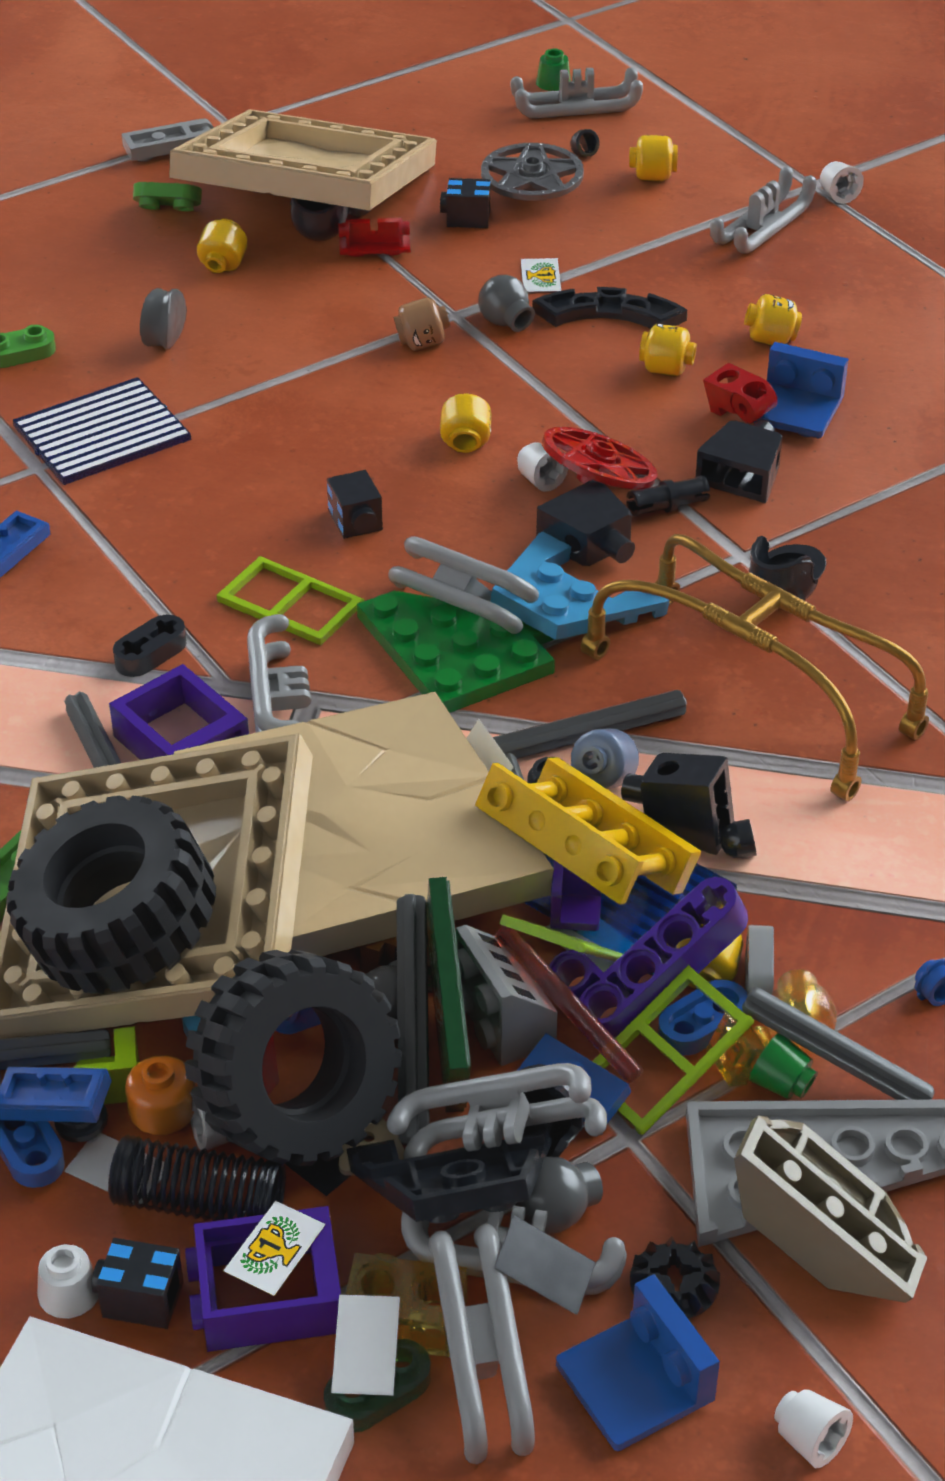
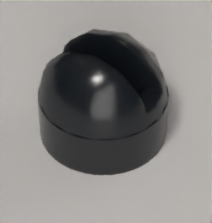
(589, 141)
(738, 839)

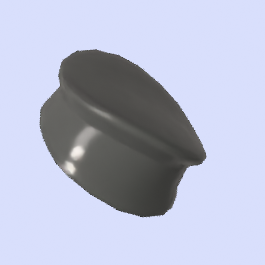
(162, 317)

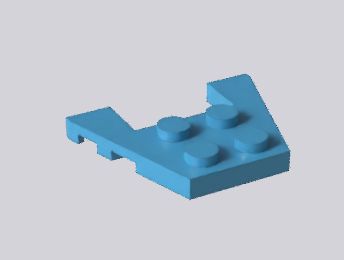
(563, 598)

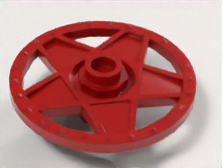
(599, 458)

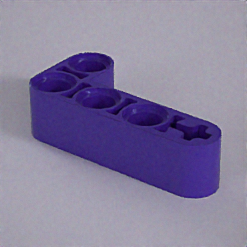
(657, 954)

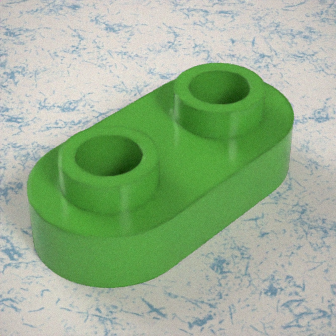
(180, 196)
(26, 345)

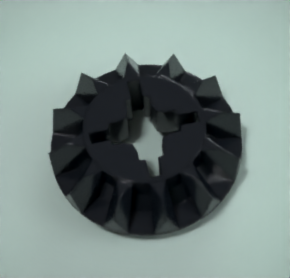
(699, 1280)

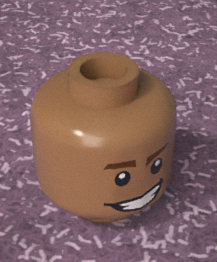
(421, 323)

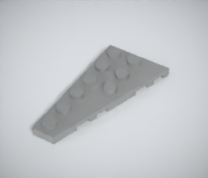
(884, 1139)

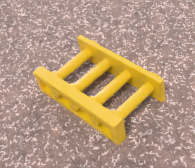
(588, 829)

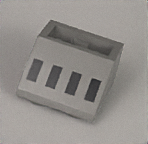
(501, 997)

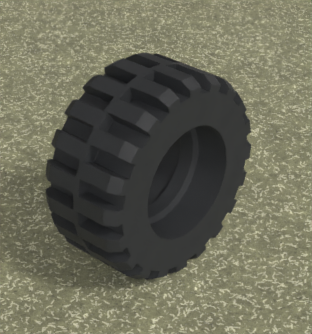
(135, 929)
(353, 1071)

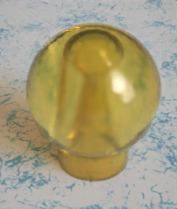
(802, 992)

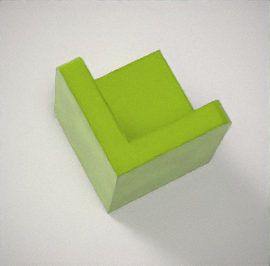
(119, 1065)

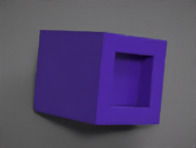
(573, 902)

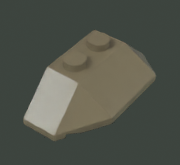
(825, 1212)

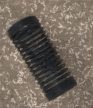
(129, 1168)

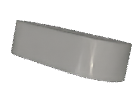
(759, 958)

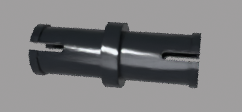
(668, 495)

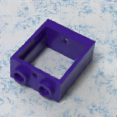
(163, 694)
(265, 1322)

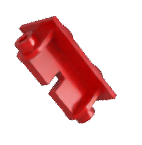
(358, 238)

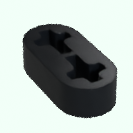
(149, 645)

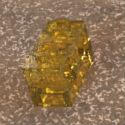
(416, 1286)

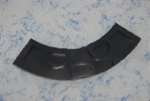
(609, 303)

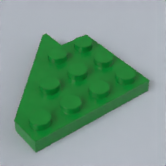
(454, 649)

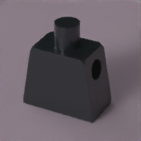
(741, 459)
(590, 523)
(685, 796)

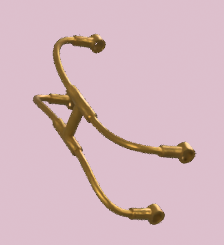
(846, 781)

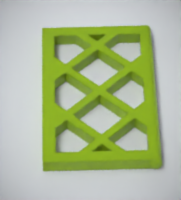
(560, 938)

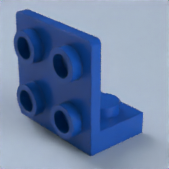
(807, 389)
(642, 1369)

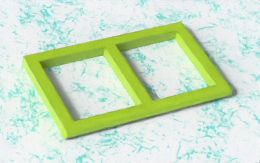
(227, 597)
(641, 1026)

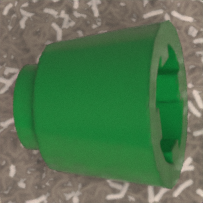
(549, 69)
(784, 1069)

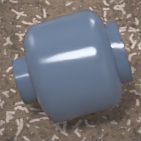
(605, 756)

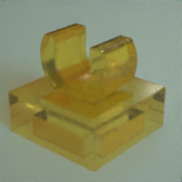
(741, 1057)

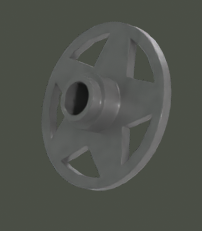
(532, 173)

